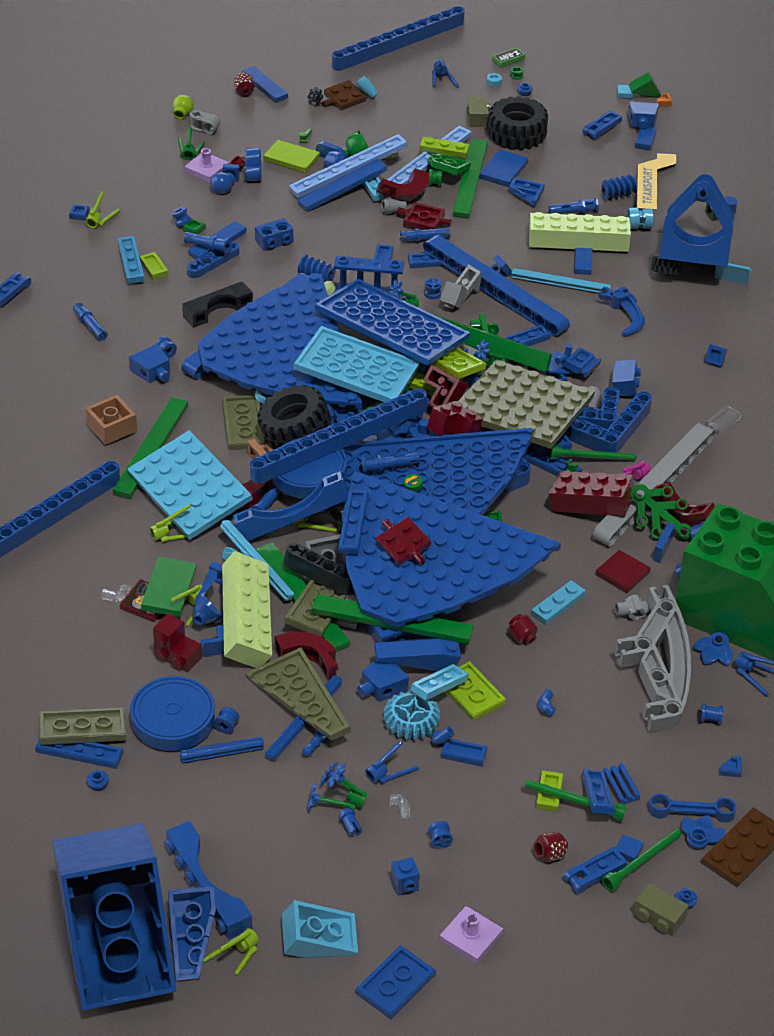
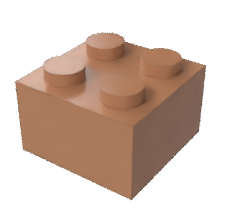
(111, 419)

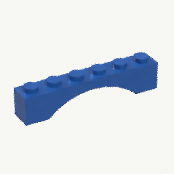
(256, 522)
(231, 913)

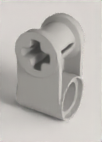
(204, 122)

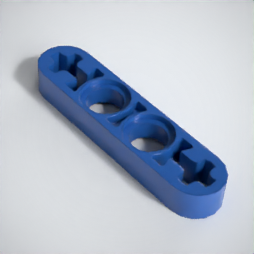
(198, 268)

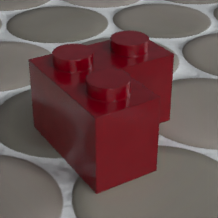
(448, 387)
(454, 419)
(174, 646)

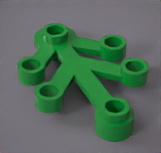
(658, 509)

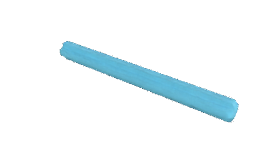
(558, 280)
(247, 549)

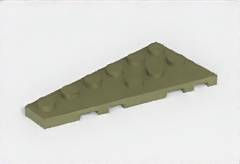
(300, 689)

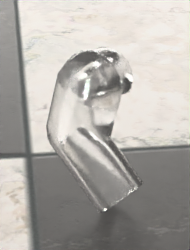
(115, 595)
(403, 805)

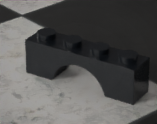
(233, 297)

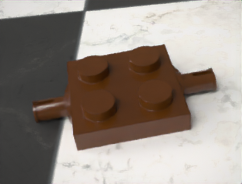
(343, 95)

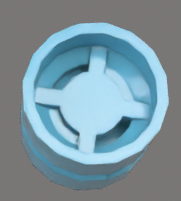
(635, 221)

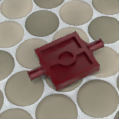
(423, 216)
(403, 541)

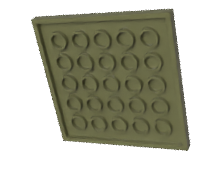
(523, 398)

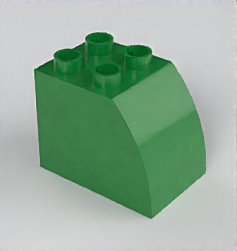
(730, 580)

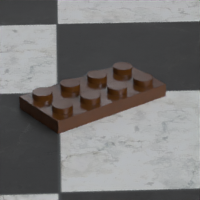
(742, 848)

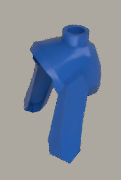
(204, 610)

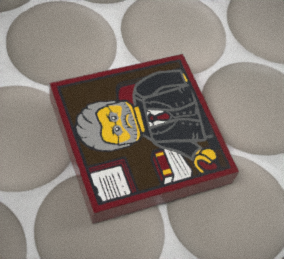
(133, 601)

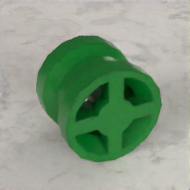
(435, 177)

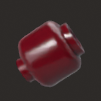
(522, 629)

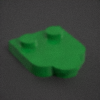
(449, 164)

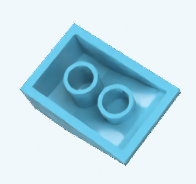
(318, 931)

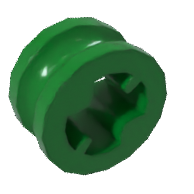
(516, 72)

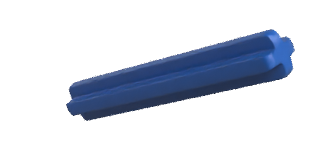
(221, 749)

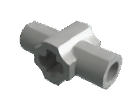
(633, 607)

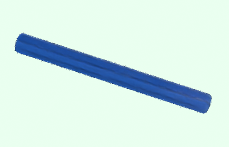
(297, 725)

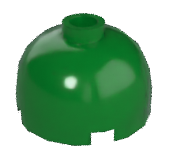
(355, 143)

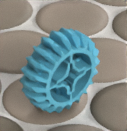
(411, 716)

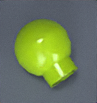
(182, 106)

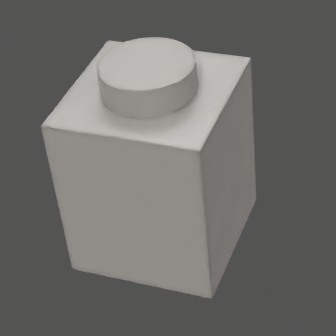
(453, 295)

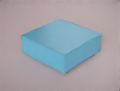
(624, 91)

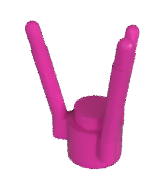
(638, 471)

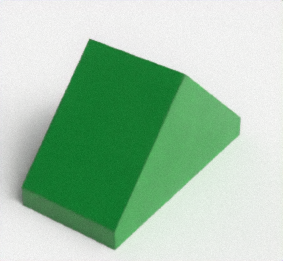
(645, 86)

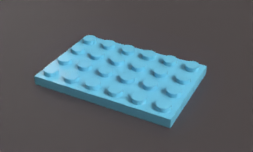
(356, 365)
(190, 474)

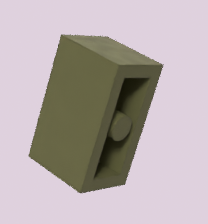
(478, 111)
(660, 909)

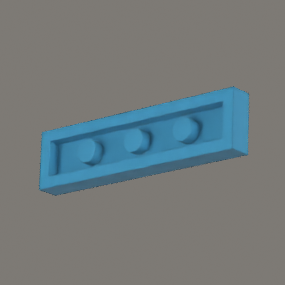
(131, 259)

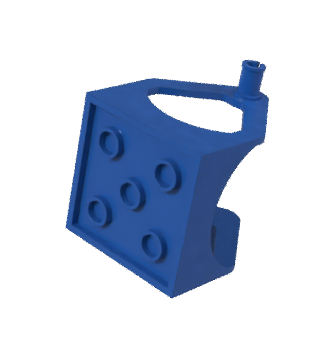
(708, 249)

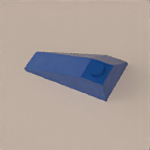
(419, 653)
(190, 926)

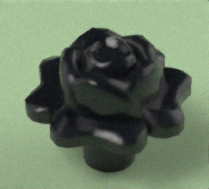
(315, 96)

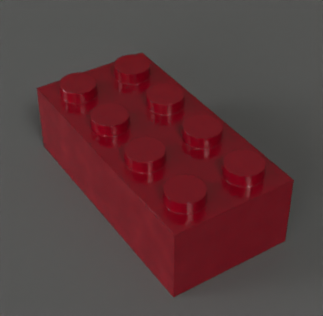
(591, 493)

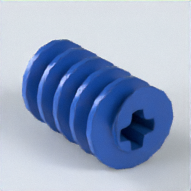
(618, 186)
(308, 266)

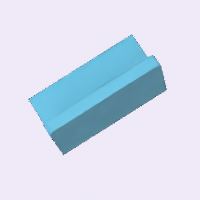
(733, 273)

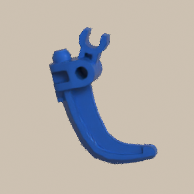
(623, 299)

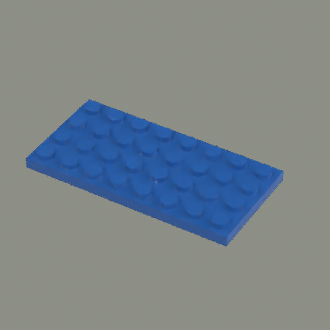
(392, 321)

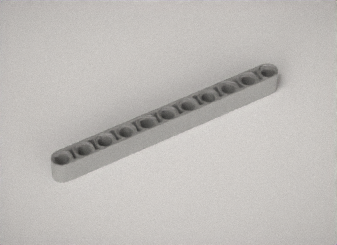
(666, 471)

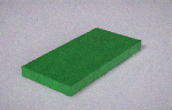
(167, 581)

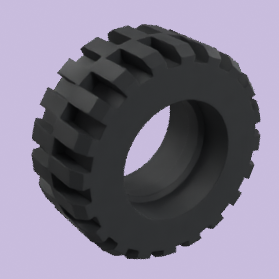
(517, 122)
(293, 415)

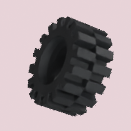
(666, 266)

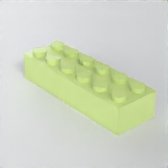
(579, 231)
(246, 610)

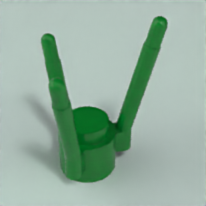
(188, 151)

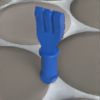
(315, 742)

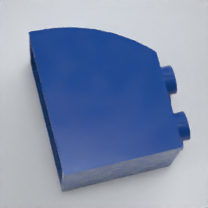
(114, 916)

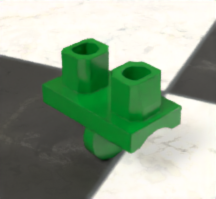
(481, 324)

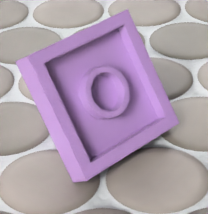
(205, 165)
(471, 934)

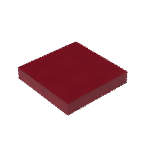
(623, 571)

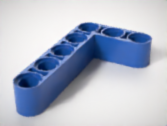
(607, 414)
(618, 433)

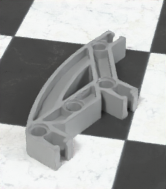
(664, 686)

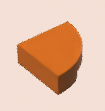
(665, 100)

